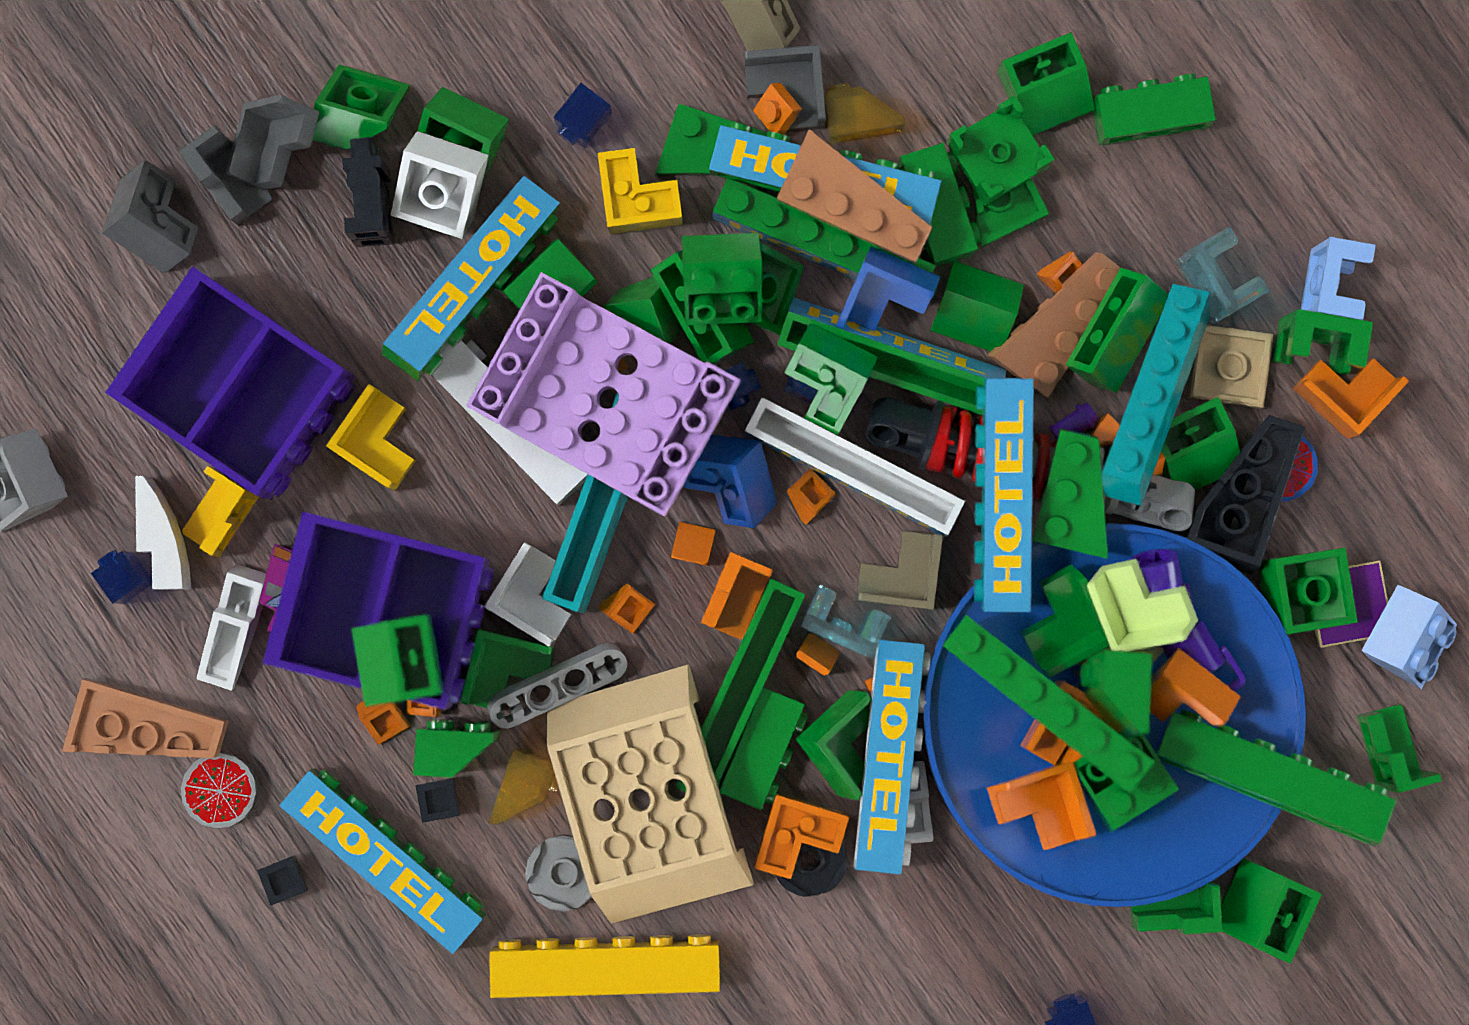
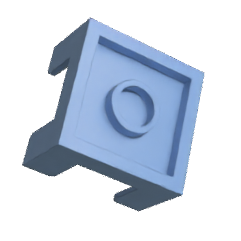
(1323, 277)

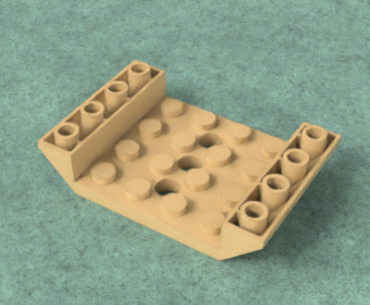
(641, 740)

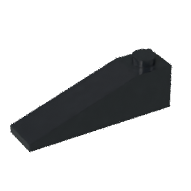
(1245, 500)

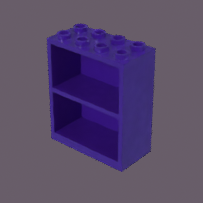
(231, 385)
(365, 577)

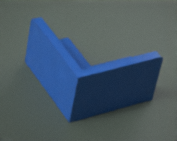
(886, 279)
(738, 477)

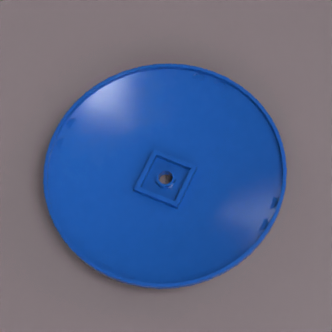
(1181, 841)

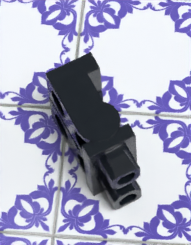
(371, 195)

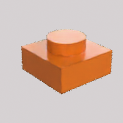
(777, 108)

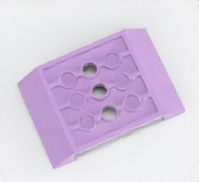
(551, 382)

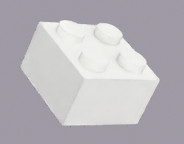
(439, 184)

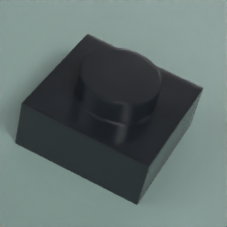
(438, 800)
(282, 880)

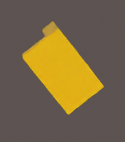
(633, 205)
(363, 437)
(219, 513)

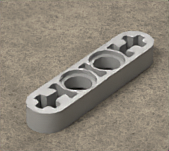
(559, 691)

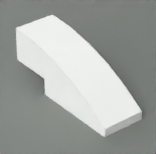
(160, 534)
(232, 627)

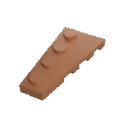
(848, 199)
(1049, 337)
(135, 724)

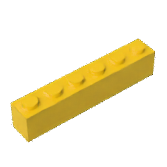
(604, 967)

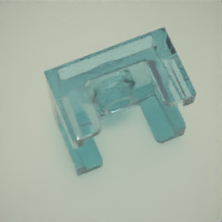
(1205, 274)
(839, 631)

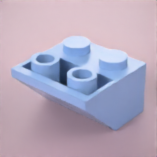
(1410, 636)

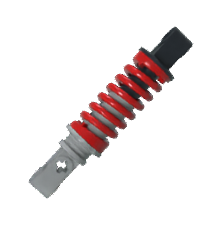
(936, 439)

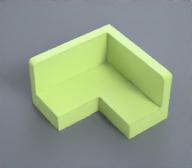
(1133, 615)

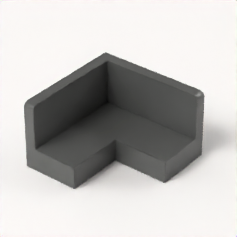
(798, 72)
(266, 137)
(208, 160)
(145, 223)

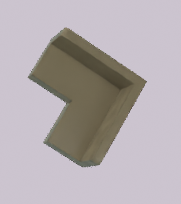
(763, 23)
(913, 580)

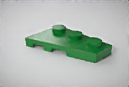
(691, 142)
(1009, 212)
(1073, 497)

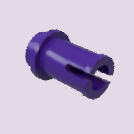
(1078, 420)

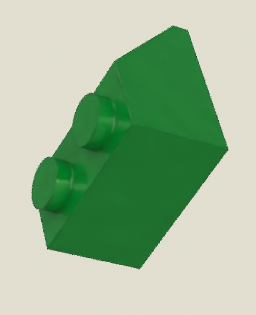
(464, 124)
(1309, 590)
(1120, 689)

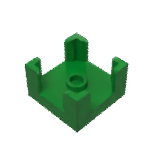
(999, 152)
(1346, 335)

